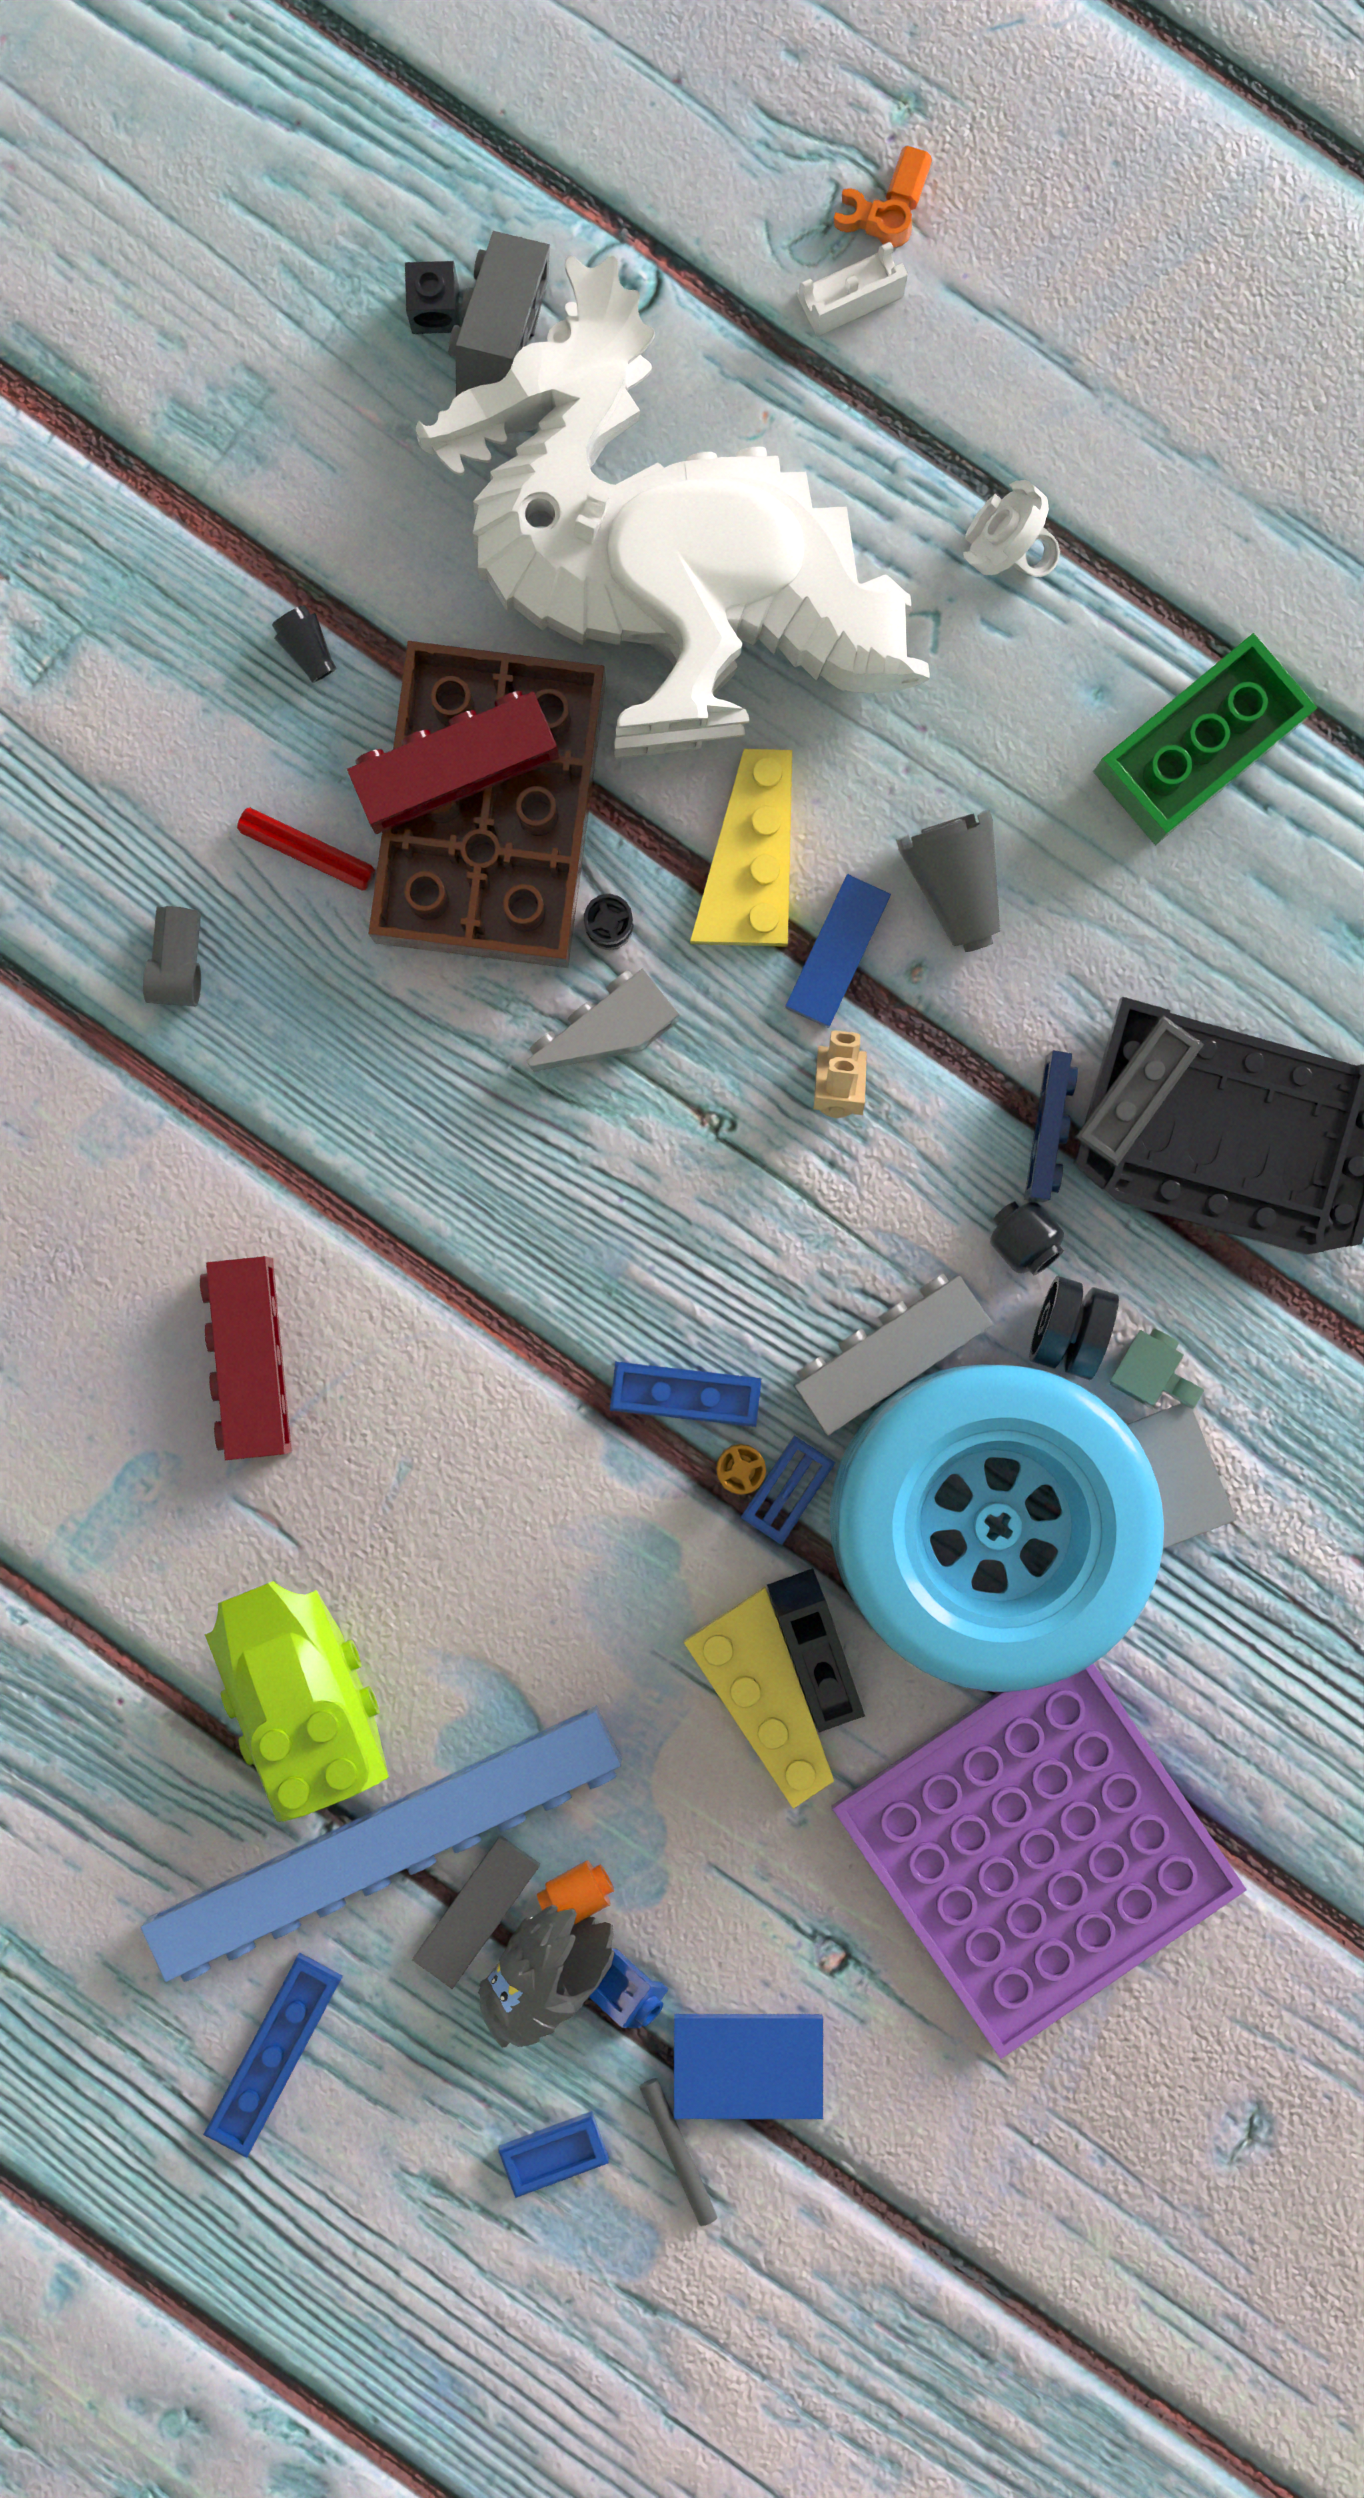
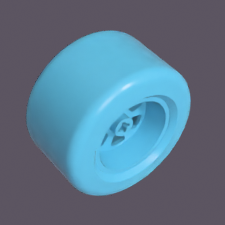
(1039, 1624)

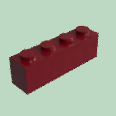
(453, 762)
(247, 1358)

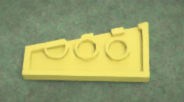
(750, 869)
(758, 1684)

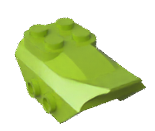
(296, 1699)

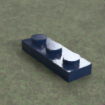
(1050, 1127)

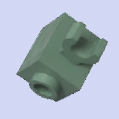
(1150, 1370)

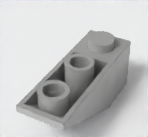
(618, 1025)

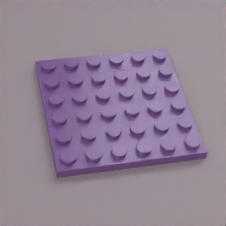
(1038, 1852)

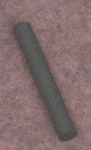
(678, 2152)

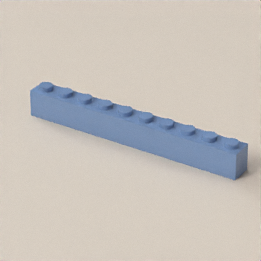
(381, 1844)

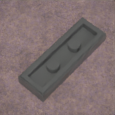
(1139, 1091)
(476, 1912)

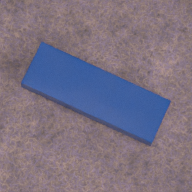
(837, 951)
(685, 1394)

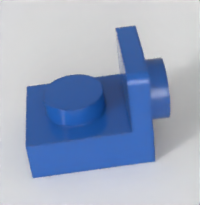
(629, 1994)

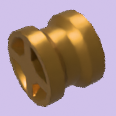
(743, 1476)

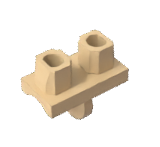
(840, 1076)

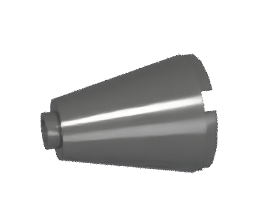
(958, 877)

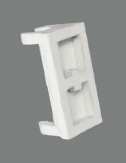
(853, 291)

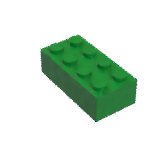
(1204, 739)

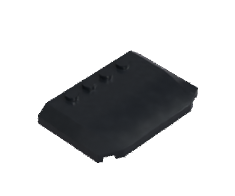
(1245, 1139)

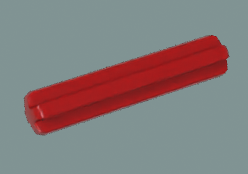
(305, 849)

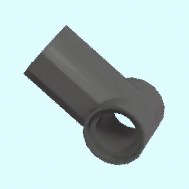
(173, 971)

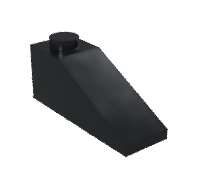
(816, 1650)

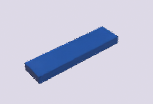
(273, 2055)

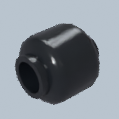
(1027, 1237)

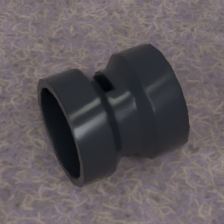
(605, 913)

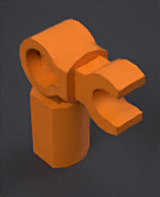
(890, 219)

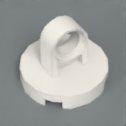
(1006, 531)

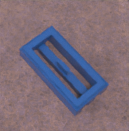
(810, 1455)

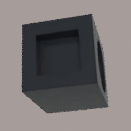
(432, 296)

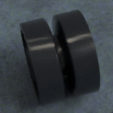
(1074, 1327)

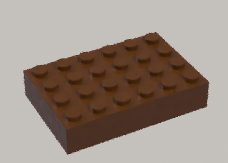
(507, 862)

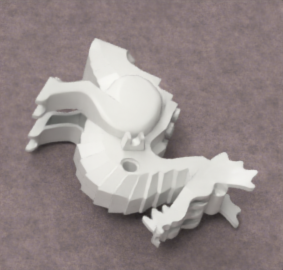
(670, 553)

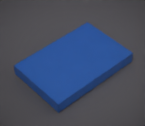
(748, 2066)

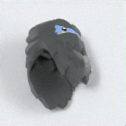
(544, 1975)

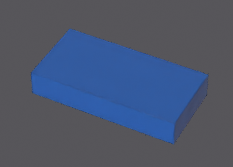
(553, 2154)

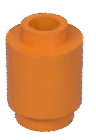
(580, 1889)

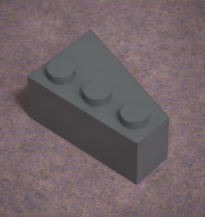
(499, 309)

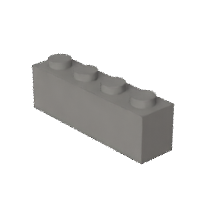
(891, 1354)

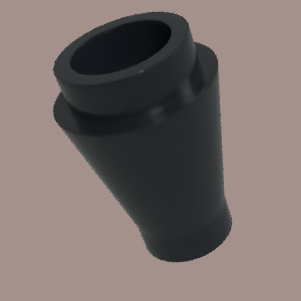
(303, 640)

